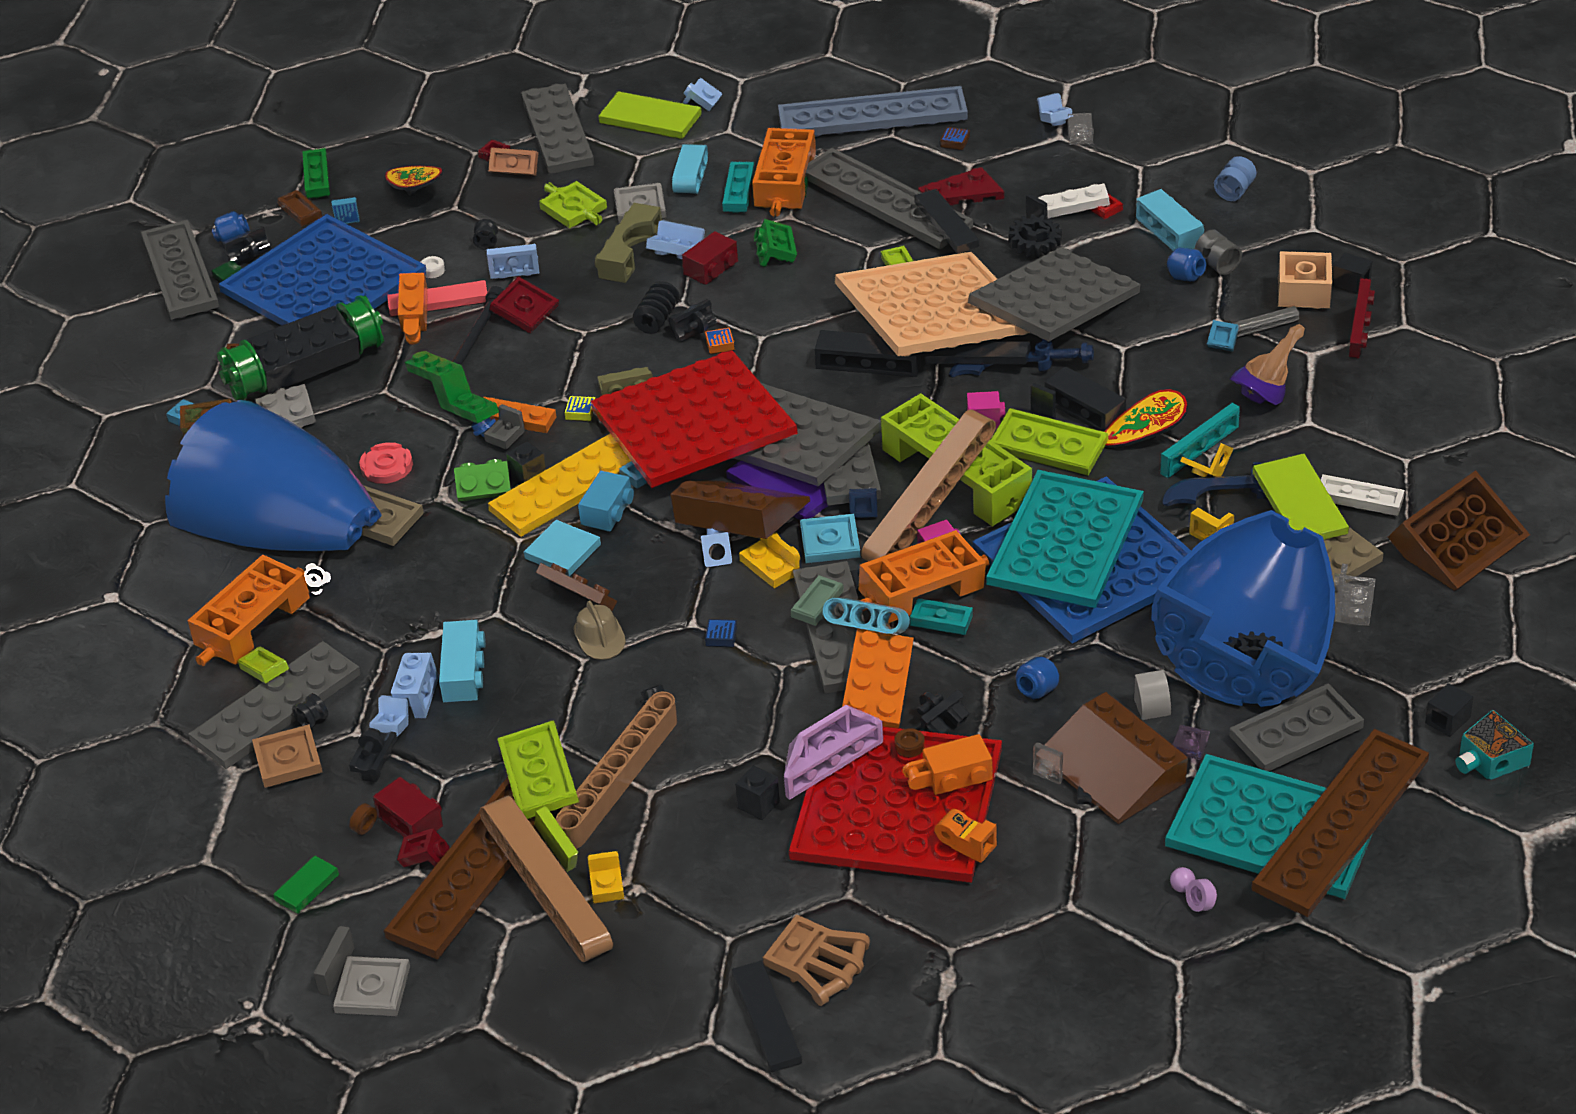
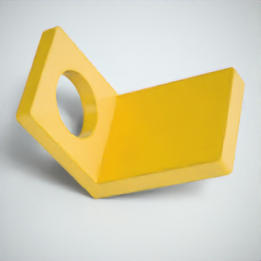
(1216, 469)

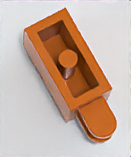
(412, 305)
(951, 765)

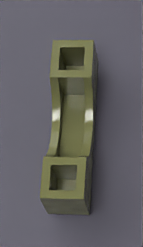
(617, 258)

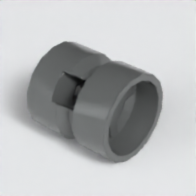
(1219, 252)

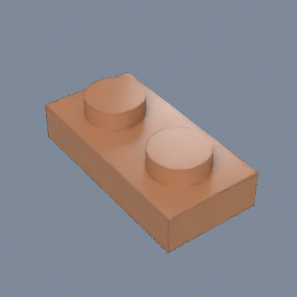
(513, 161)

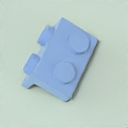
(674, 238)

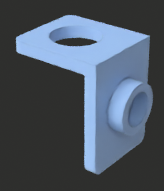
(716, 537)

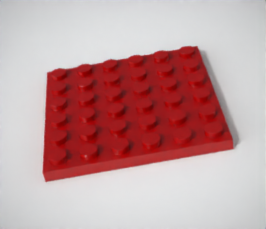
(693, 418)
(876, 822)

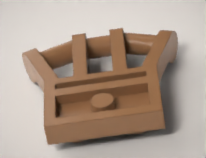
(803, 942)

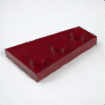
(967, 185)
(1361, 318)

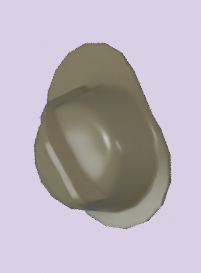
(599, 632)

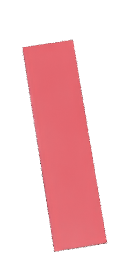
(447, 296)

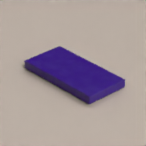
(756, 476)

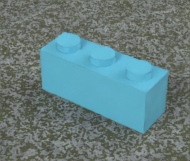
(1168, 220)
(461, 661)

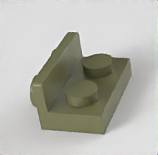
(617, 381)

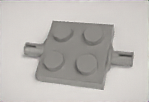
(290, 404)

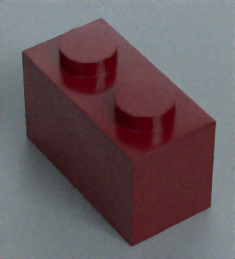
(710, 257)
(407, 808)

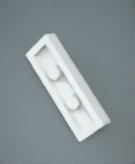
(1076, 200)
(1364, 495)

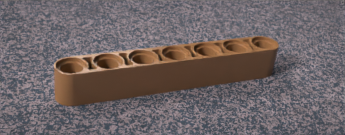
(930, 485)
(618, 767)
(546, 879)

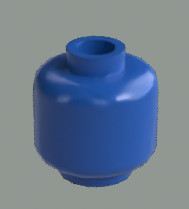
(230, 226)
(1186, 264)
(1037, 677)

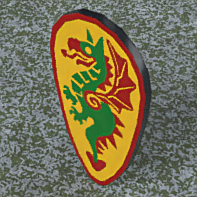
(413, 178)
(1147, 418)

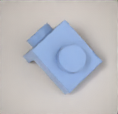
(703, 94)
(1052, 109)
(391, 715)

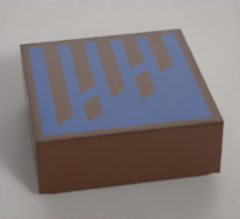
(955, 138)

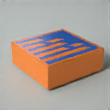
(719, 340)

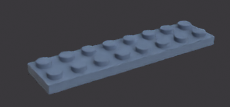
(876, 111)

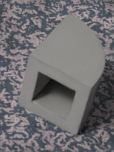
(1152, 695)

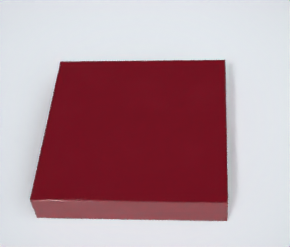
(524, 304)

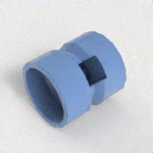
(1235, 178)

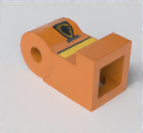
(967, 835)

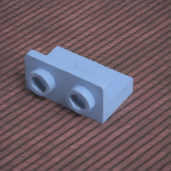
(513, 261)
(416, 681)

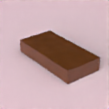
(299, 208)

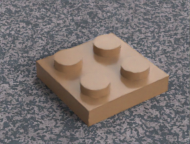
(287, 755)

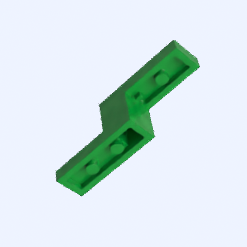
(451, 387)

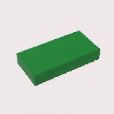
(306, 884)

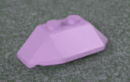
(829, 747)

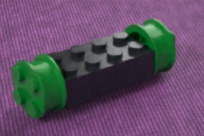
(301, 348)

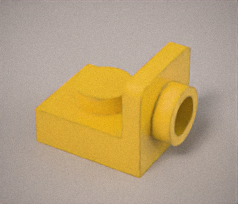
(1204, 525)
(605, 877)

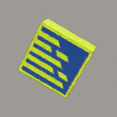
(579, 408)

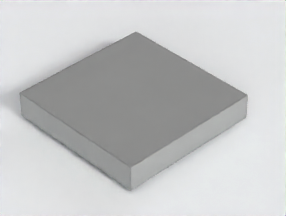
(644, 194)
(371, 986)

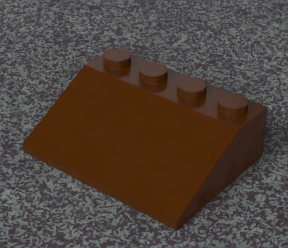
(734, 507)
(1459, 532)
(1117, 758)

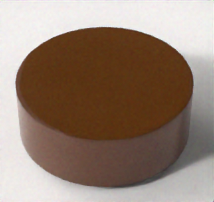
(909, 742)
(363, 819)

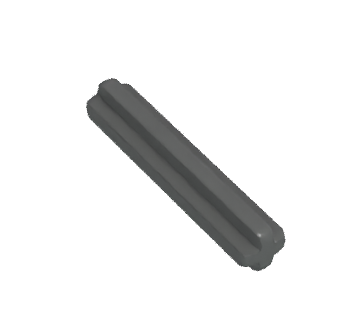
(1267, 321)

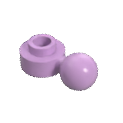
(1199, 893)

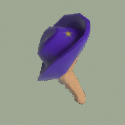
(1266, 374)

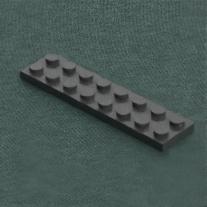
(875, 194)

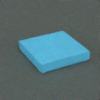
(830, 538)
(563, 546)

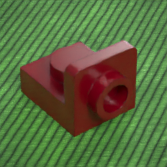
(422, 847)

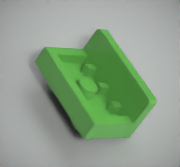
(482, 480)

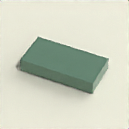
(810, 605)

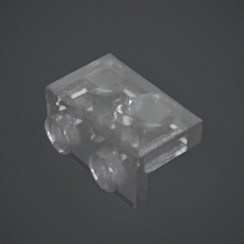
(1353, 598)

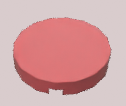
(386, 463)

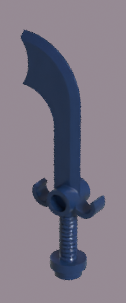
(1042, 355)
(1190, 489)

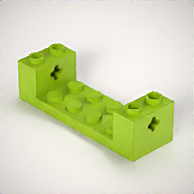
(995, 474)

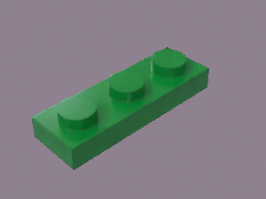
(316, 173)

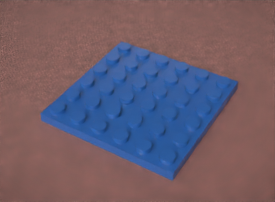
(318, 270)
(1139, 570)

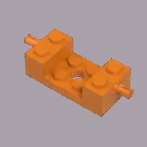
(782, 168)
(945, 561)
(226, 622)

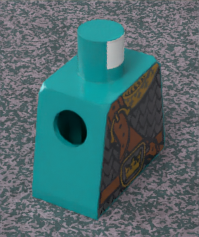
(1494, 748)

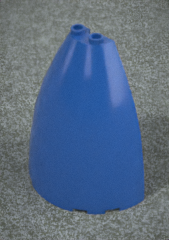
(264, 484)
(1242, 581)

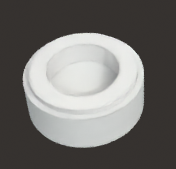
(434, 266)

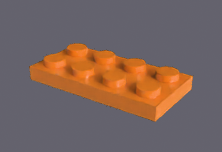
(878, 675)

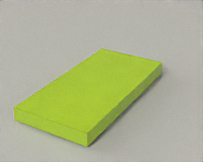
(650, 115)
(1050, 441)
(1300, 496)
(537, 769)

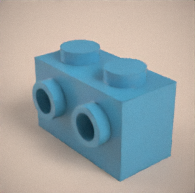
(605, 500)

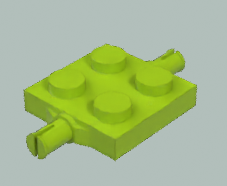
(573, 204)

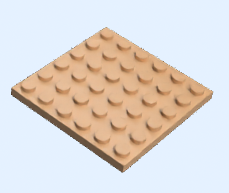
(925, 303)

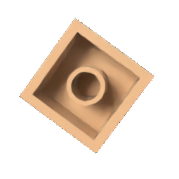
(1304, 279)

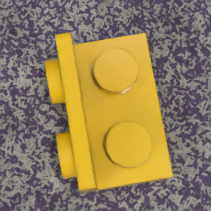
(771, 560)

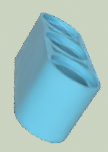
(690, 169)
(853, 611)

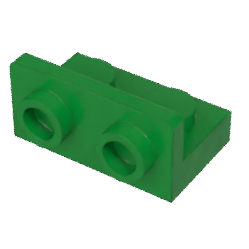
(774, 241)

